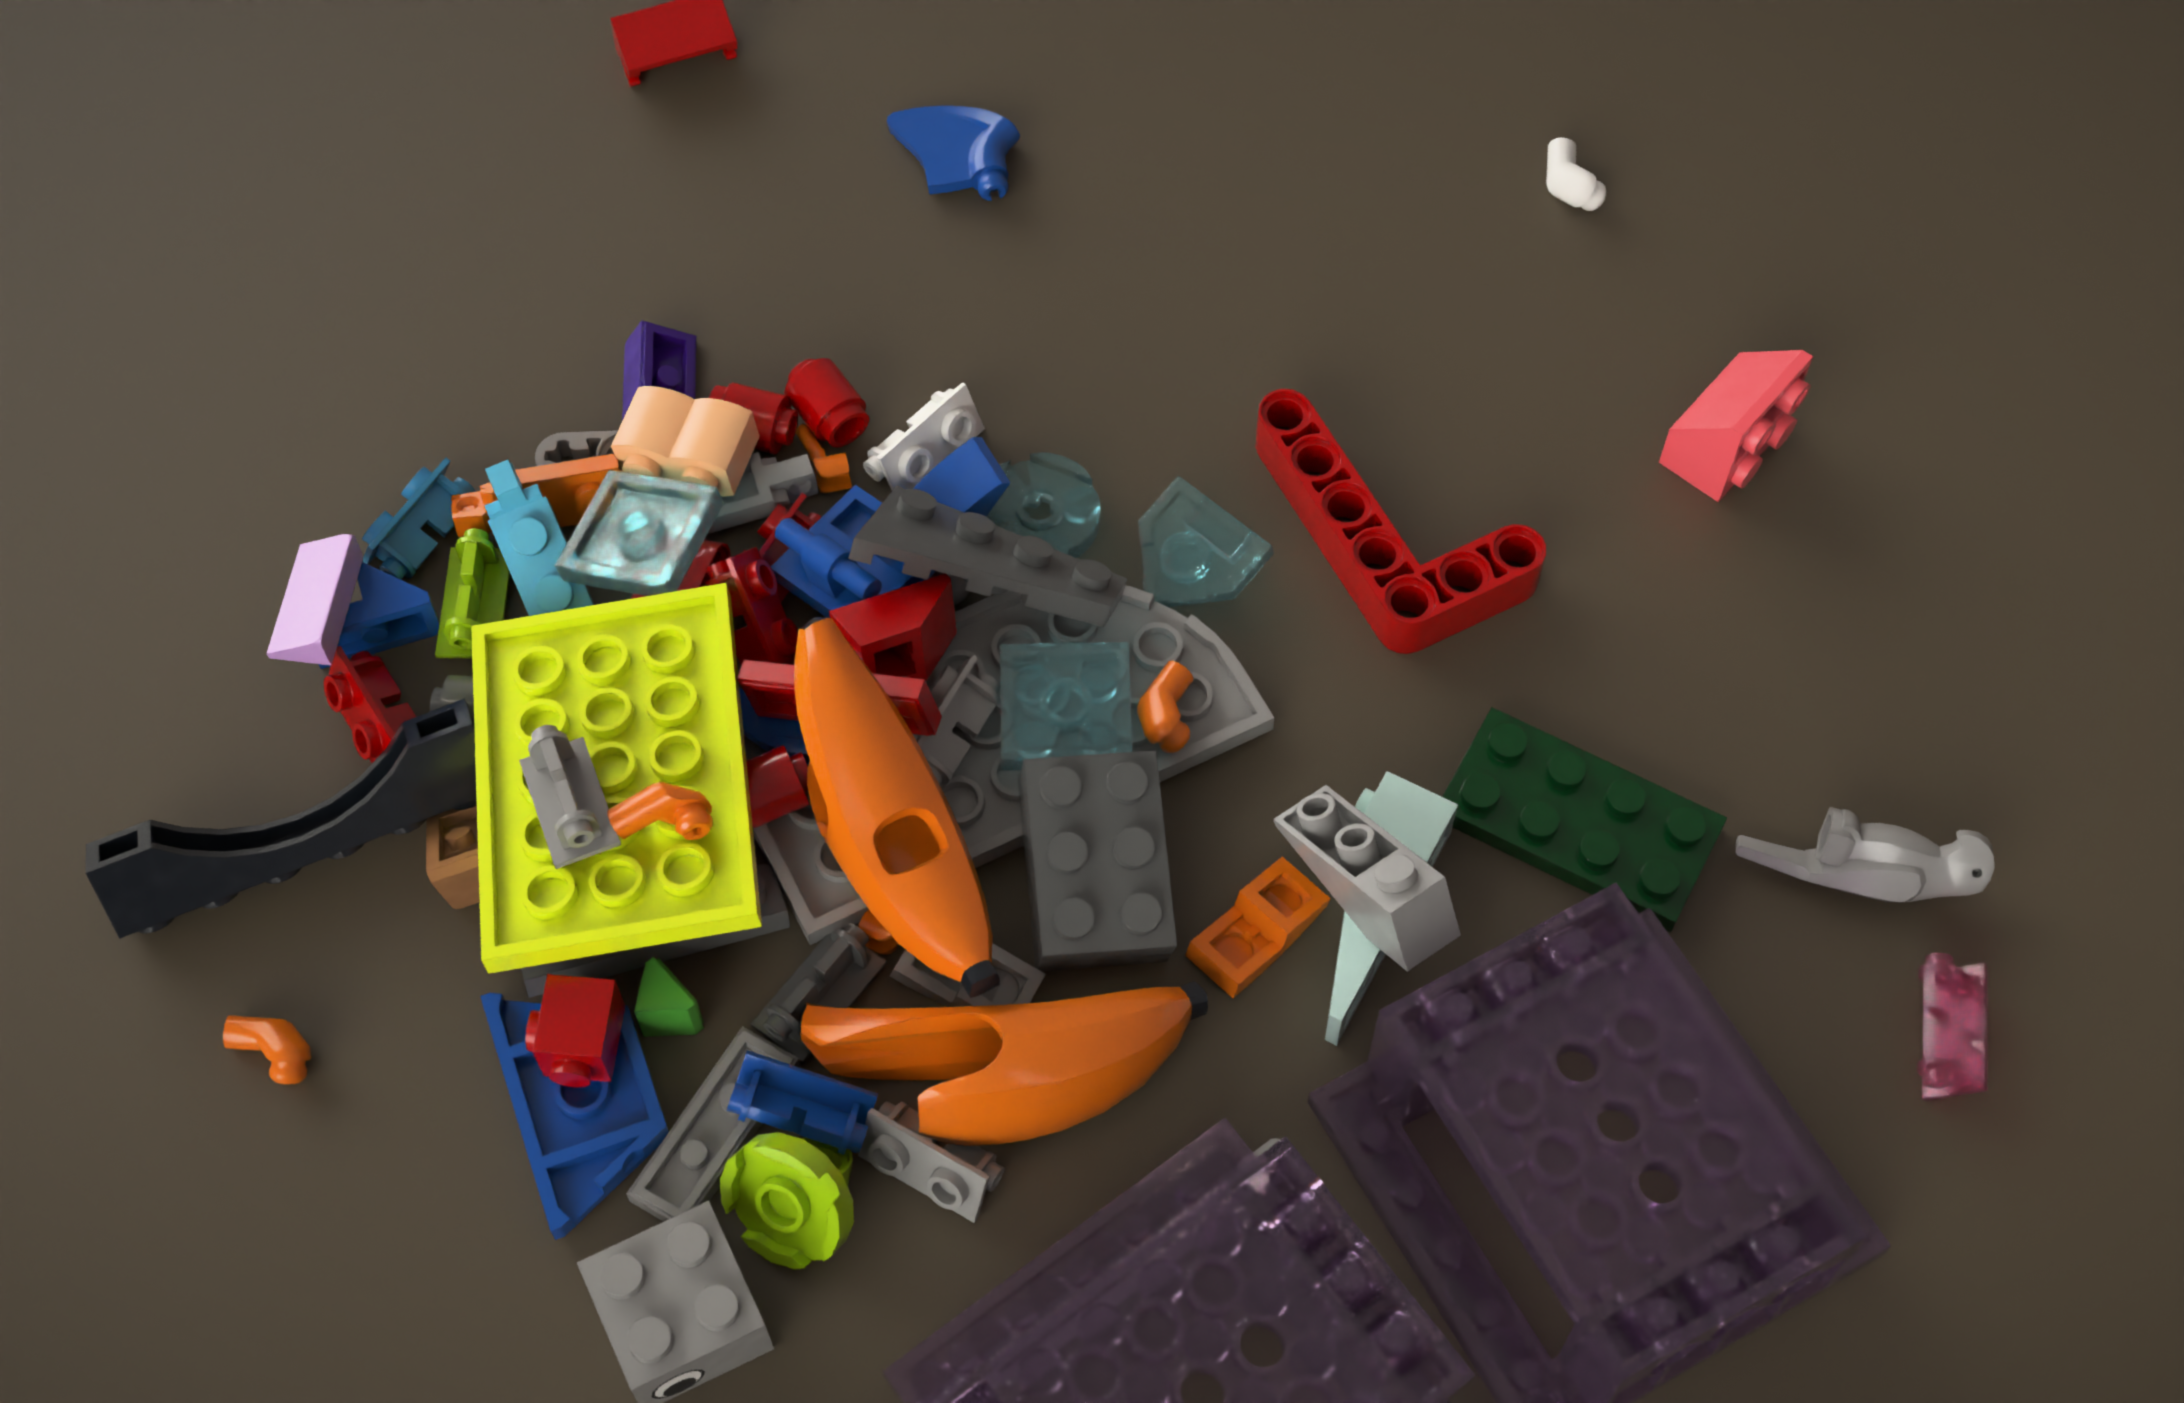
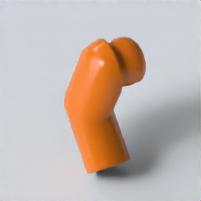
(277, 1041)

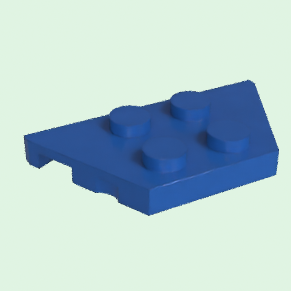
(576, 1136)

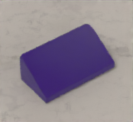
(658, 359)

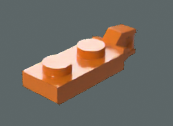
(565, 484)

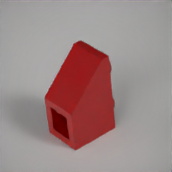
(901, 629)

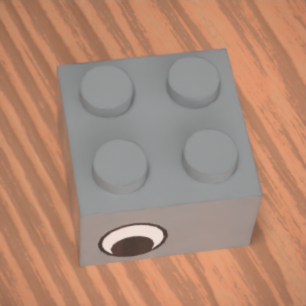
(675, 1305)

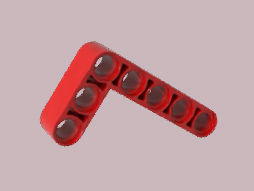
(1373, 538)

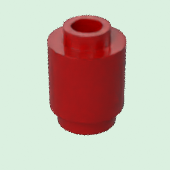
(827, 401)
(771, 413)
(776, 785)

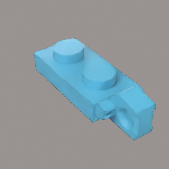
(531, 543)

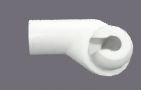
(1569, 181)

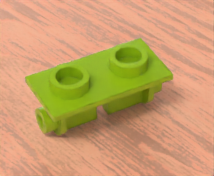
(472, 594)

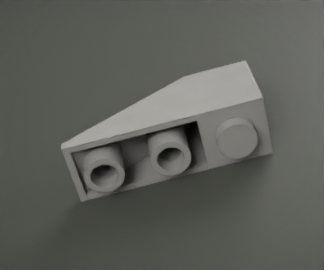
(1373, 877)

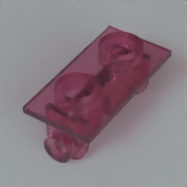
(1953, 1028)

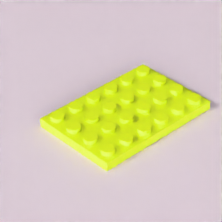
(655, 704)

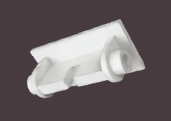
(932, 435)

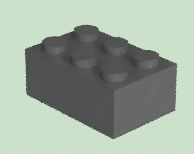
(1096, 860)

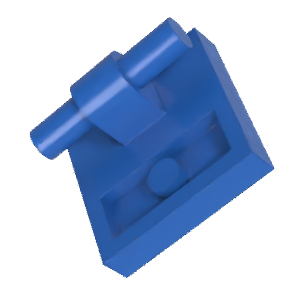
(818, 561)

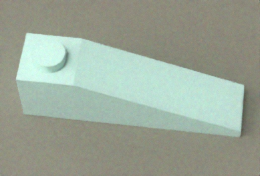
(1421, 824)

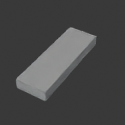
(704, 1137)

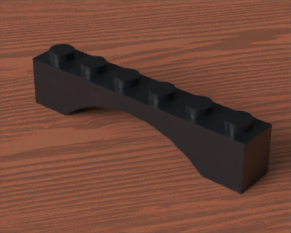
(168, 869)

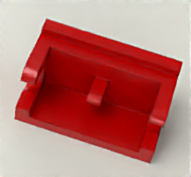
(671, 34)

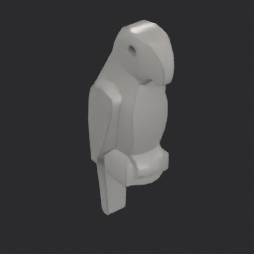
(1880, 860)

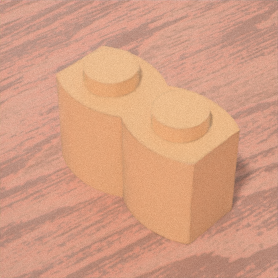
(686, 438)

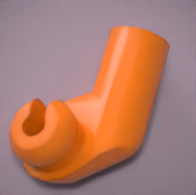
(1159, 710)
(666, 803)

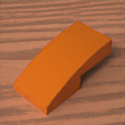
(1258, 928)

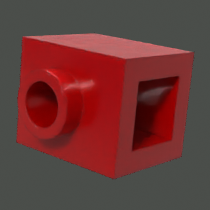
(576, 1029)

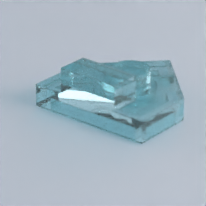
(1196, 549)

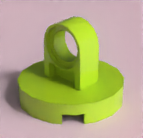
(790, 1197)

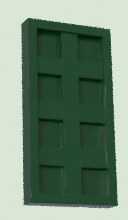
(1581, 817)

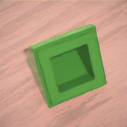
(665, 1004)

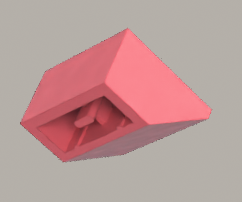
(1737, 420)

